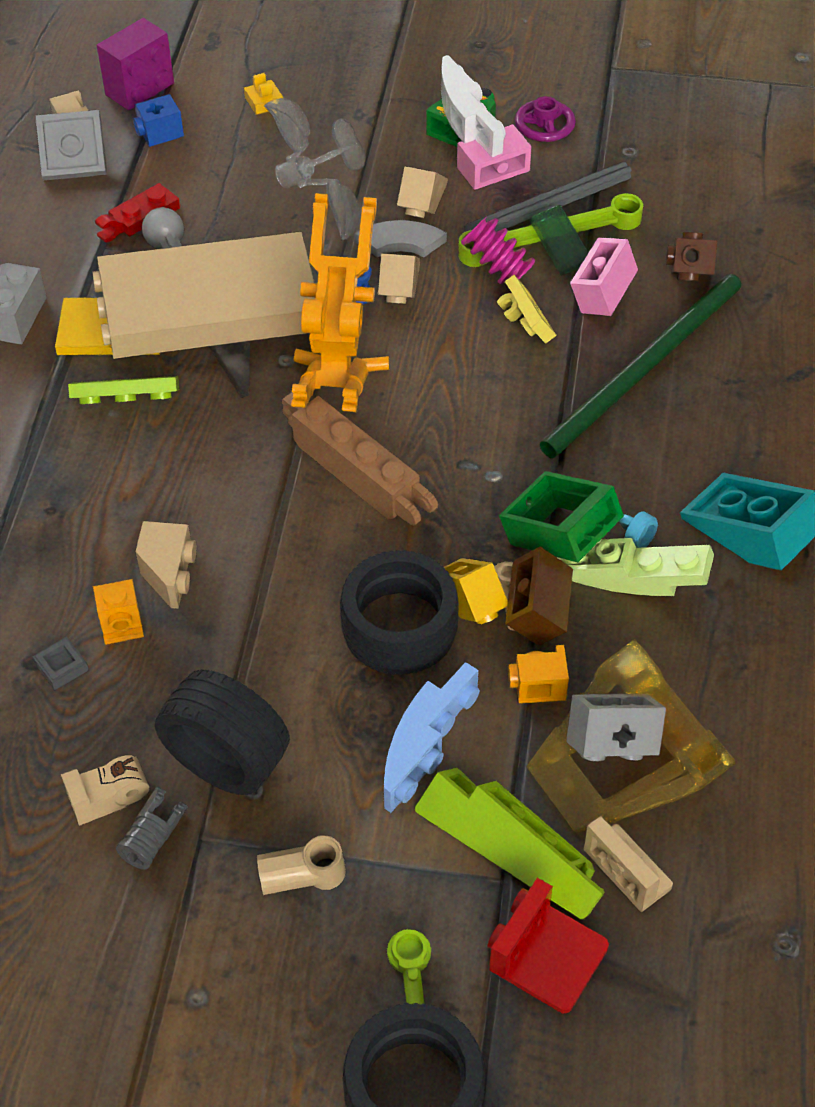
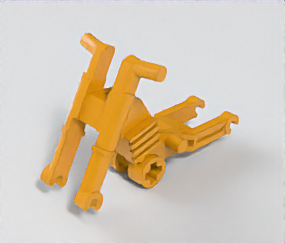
(334, 315)

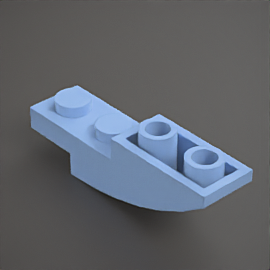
(418, 738)

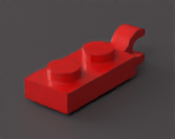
(131, 213)

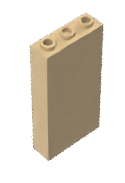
(202, 294)

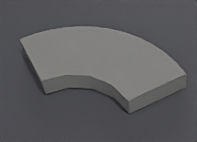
(405, 237)

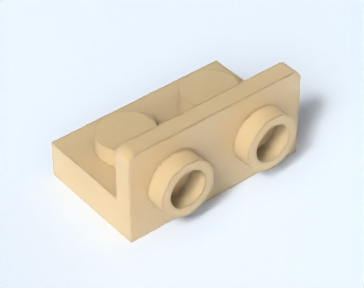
(626, 864)

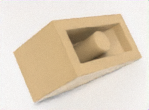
(420, 191)
(398, 277)

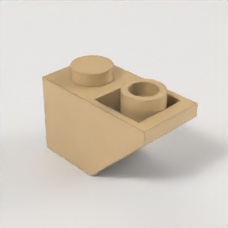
(164, 557)

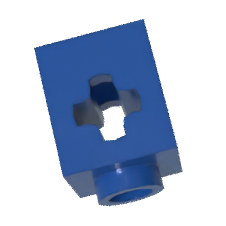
(158, 120)

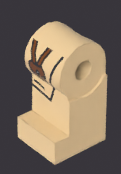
(105, 788)

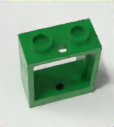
(593, 515)

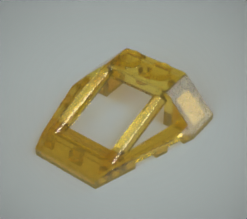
(691, 746)

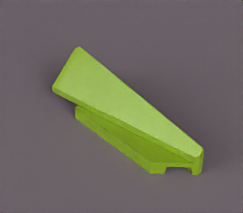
(511, 837)

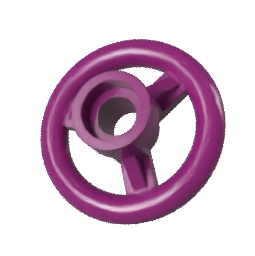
(543, 113)

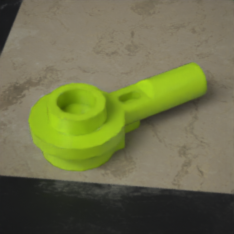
(409, 954)

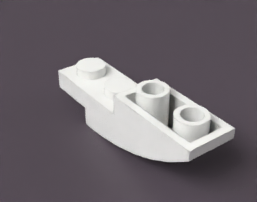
(465, 112)

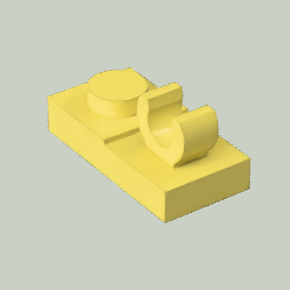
(523, 303)

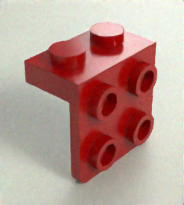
(545, 950)

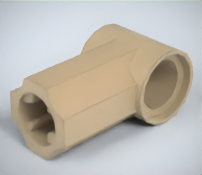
(298, 868)

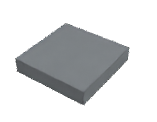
(70, 145)

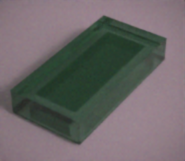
(559, 239)

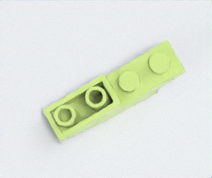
(642, 571)

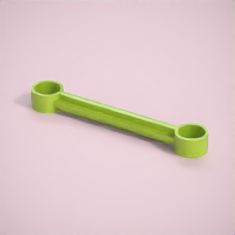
(580, 222)

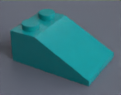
(755, 518)

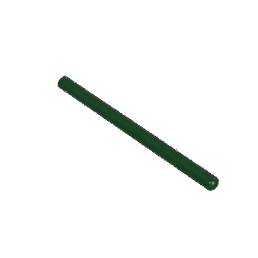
(639, 366)

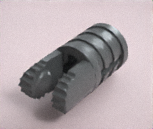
(149, 832)

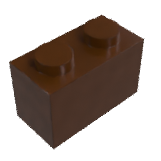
(539, 596)

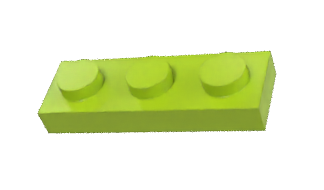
(124, 389)

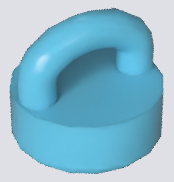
(640, 528)

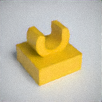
(261, 93)

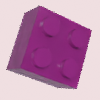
(135, 63)

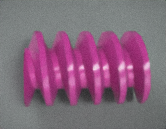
(498, 250)

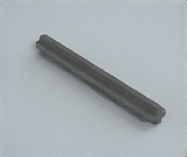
(559, 196)

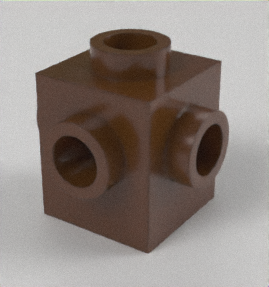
(704, 256)

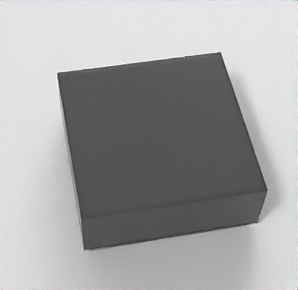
(60, 663)

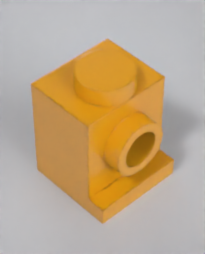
(118, 611)
(540, 676)

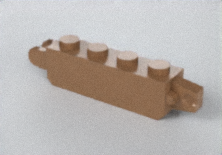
(358, 460)

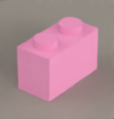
(483, 170)
(604, 276)

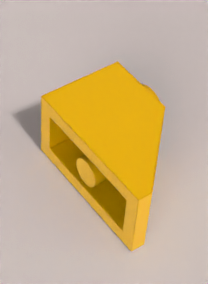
(477, 590)

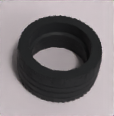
(393, 574)
(222, 732)
(413, 1025)

